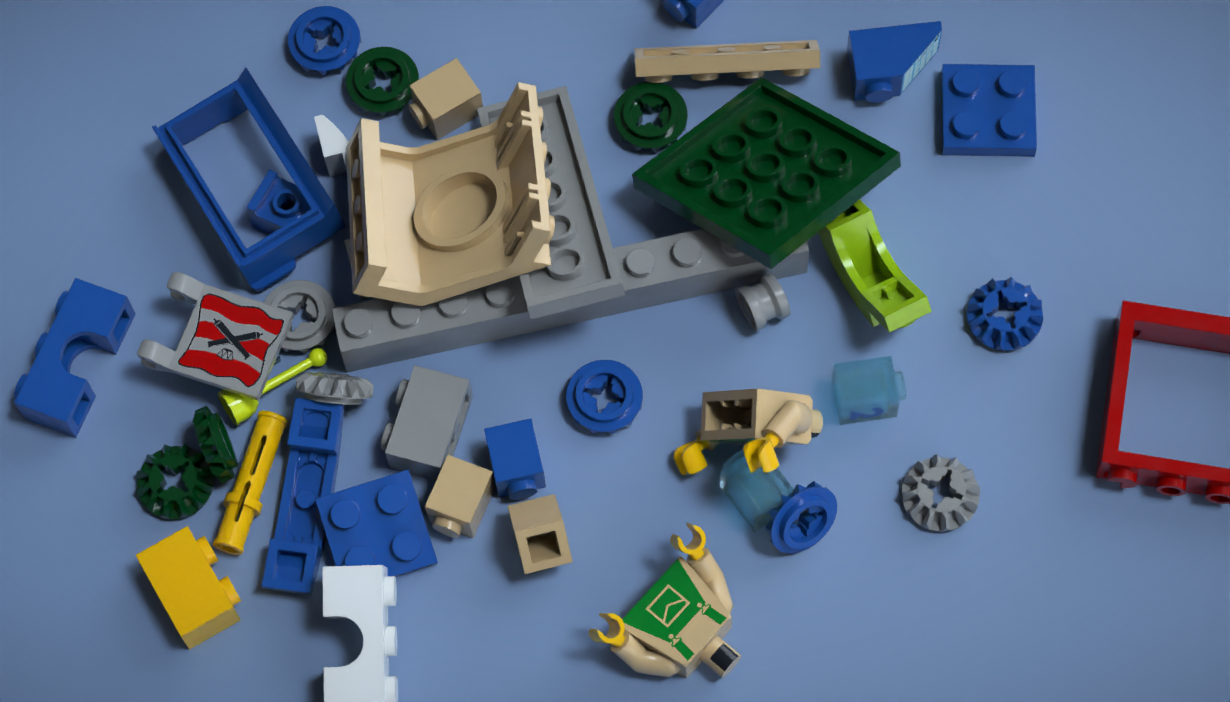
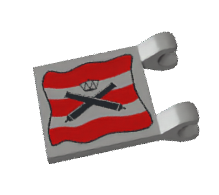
(226, 341)

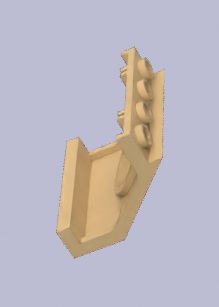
(450, 210)

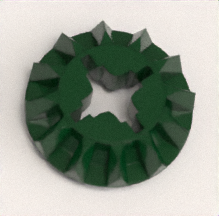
(388, 63)
(652, 98)
(215, 444)
(175, 502)

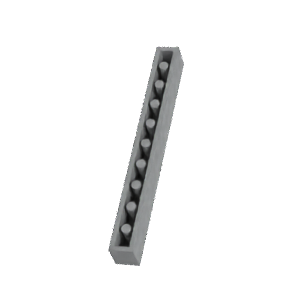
(651, 275)

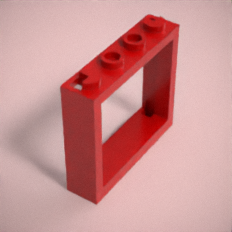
(1129, 469)

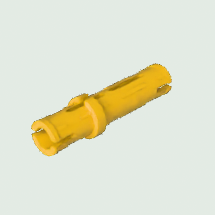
(233, 533)

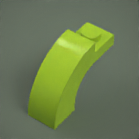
(870, 272)

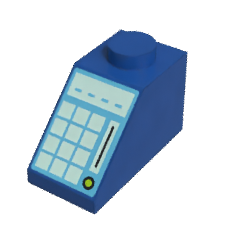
(889, 58)

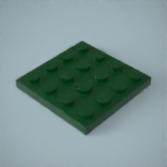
(766, 172)

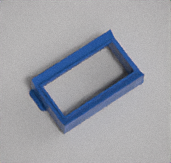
(275, 254)

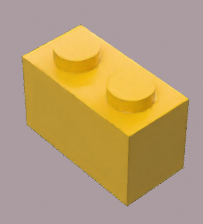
(188, 586)

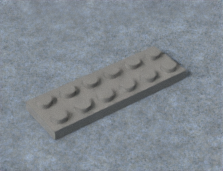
(580, 250)

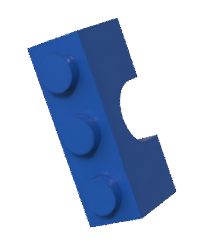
(84, 321)

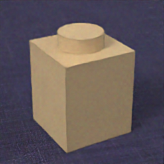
(445, 99)
(459, 497)
(540, 534)

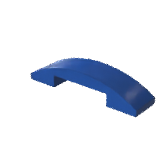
(310, 474)

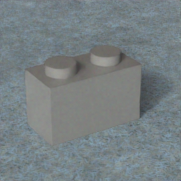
(427, 423)

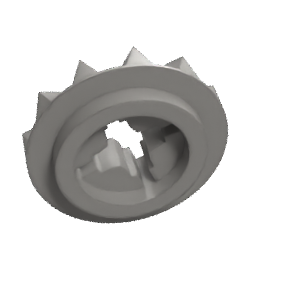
(319, 305)
(334, 388)
(950, 512)

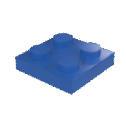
(988, 110)
(378, 525)

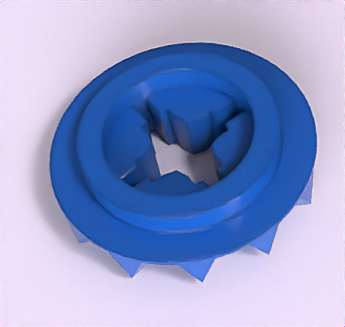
(319, 23)
(995, 330)
(593, 379)
(812, 523)

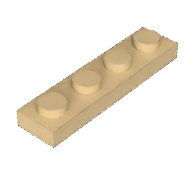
(745, 59)

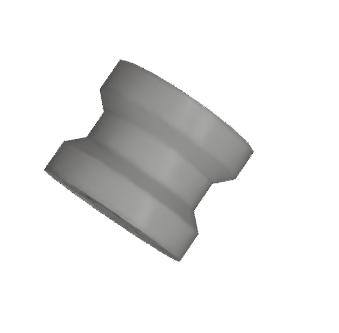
(763, 301)

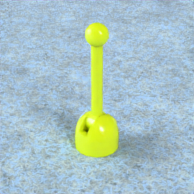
(242, 408)

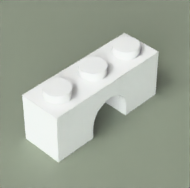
(364, 597)

